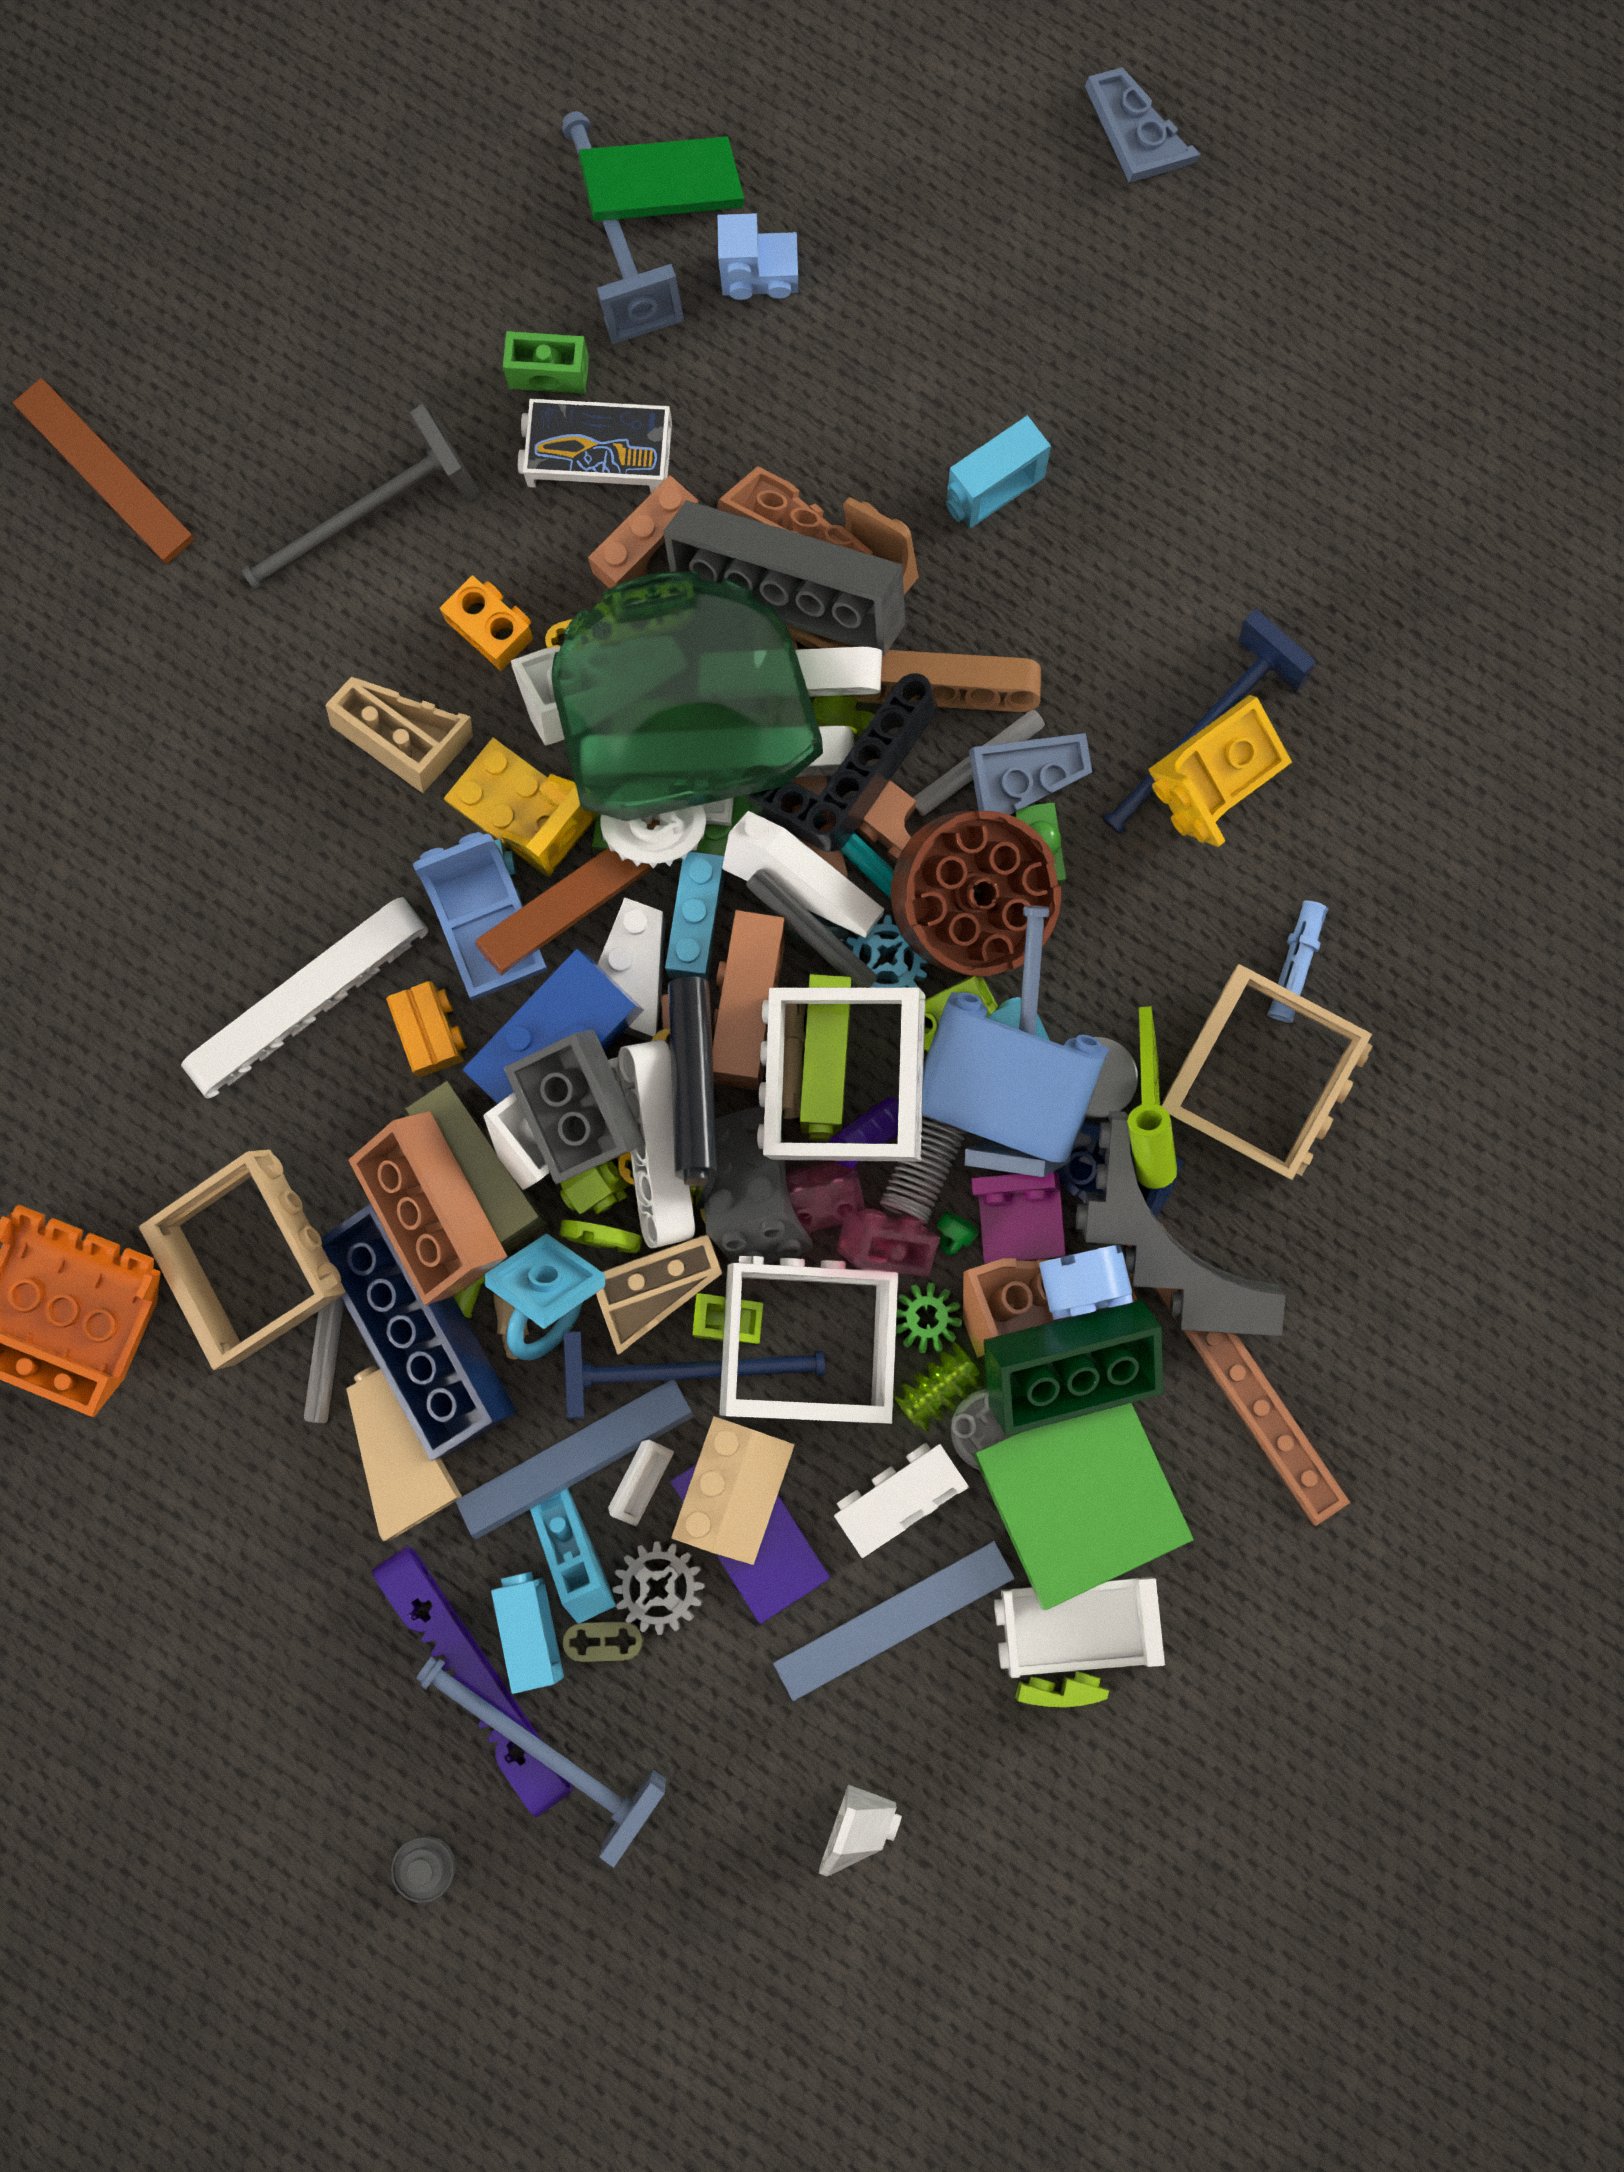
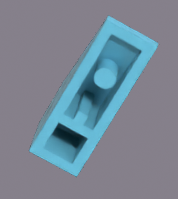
(572, 1558)

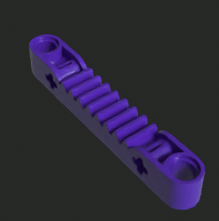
(407, 1581)

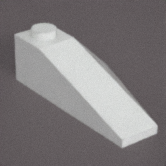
(800, 871)
(859, 1829)

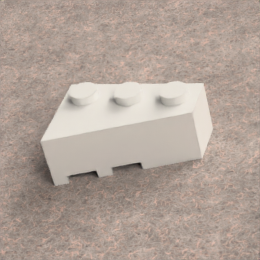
(636, 962)

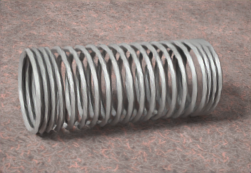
(895, 1202)

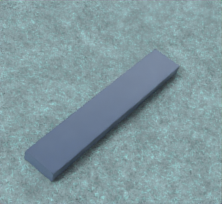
(574, 1459)
(893, 1620)

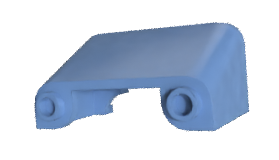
(1009, 1081)

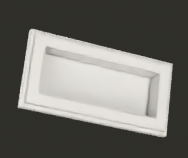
(640, 1482)

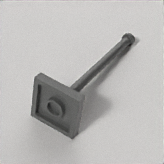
(440, 458)

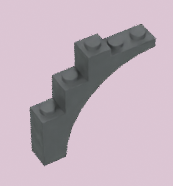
(1205, 1295)

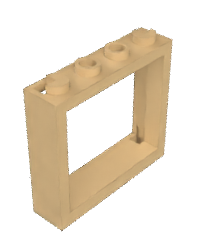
(1334, 1090)
(190, 1282)

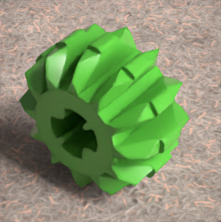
(940, 1317)

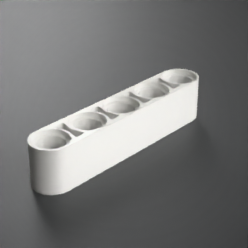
(841, 670)
(661, 1197)

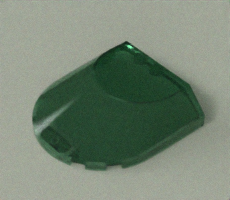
(680, 697)

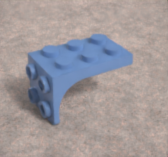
(470, 898)

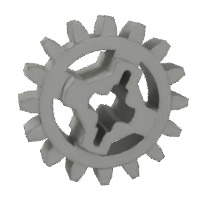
(672, 1602)

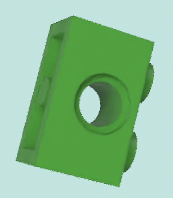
(546, 362)

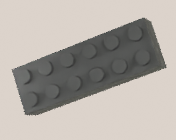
(799, 576)

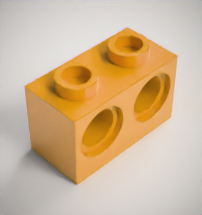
(482, 627)

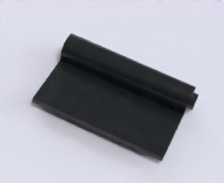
(693, 1085)

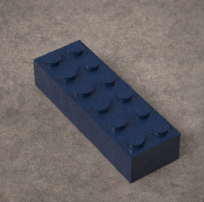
(421, 1349)

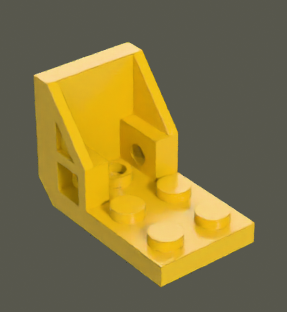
(521, 806)

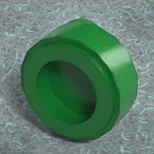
(958, 1229)

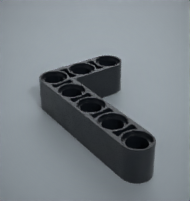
(852, 773)

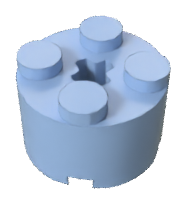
(1086, 1281)

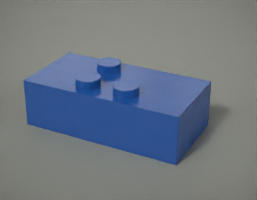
(569, 1002)

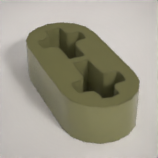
(602, 1630)

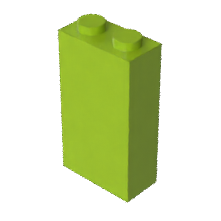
(825, 1063)

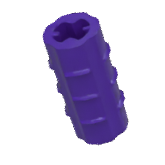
(873, 1127)

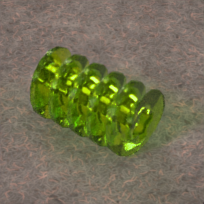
(938, 1388)

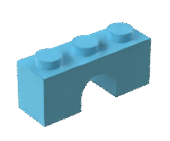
(695, 916)

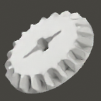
(672, 839)

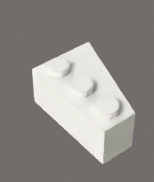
(899, 1498)

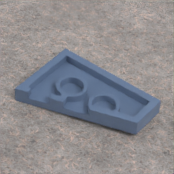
(1135, 130)
(1025, 771)

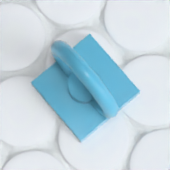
(546, 1286)

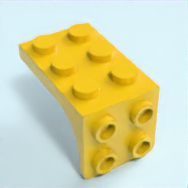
(1219, 769)

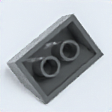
(574, 1105)

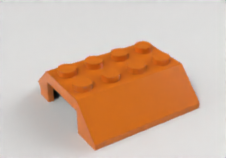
(69, 1309)

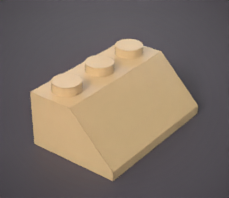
(733, 1491)

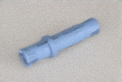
(1302, 946)

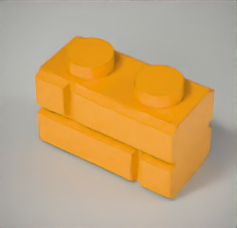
(426, 1029)

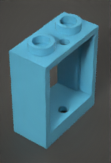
(997, 472)
(527, 1633)

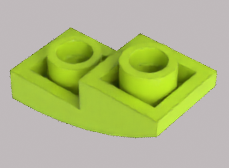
(1075, 1691)

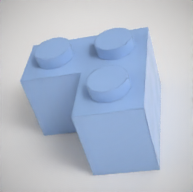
(755, 261)

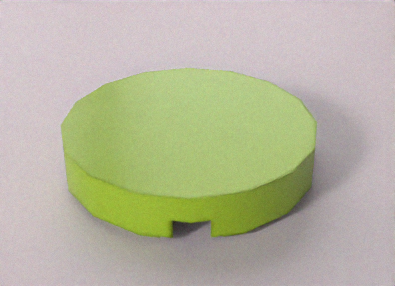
(600, 1236)

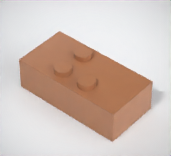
(744, 984)
(427, 1207)

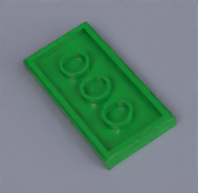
(660, 178)

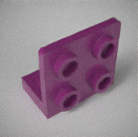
(1020, 1216)

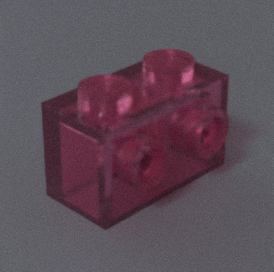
(824, 1194)
(887, 1243)

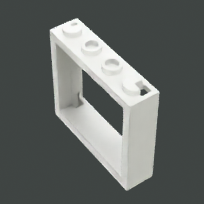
(909, 1082)
(830, 1272)

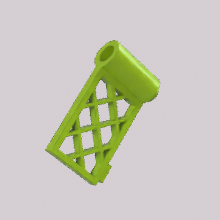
(1150, 1123)

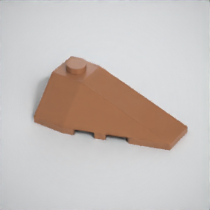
(776, 503)
(1005, 1299)

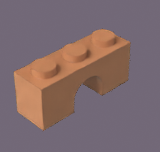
(633, 543)
(887, 820)

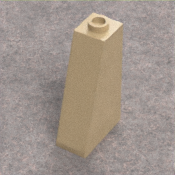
(398, 1471)

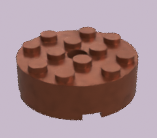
(936, 898)

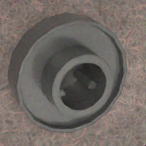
(423, 1869)

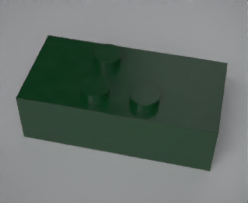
(1074, 1367)

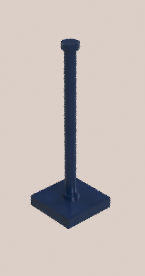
(1274, 653)
(581, 1375)

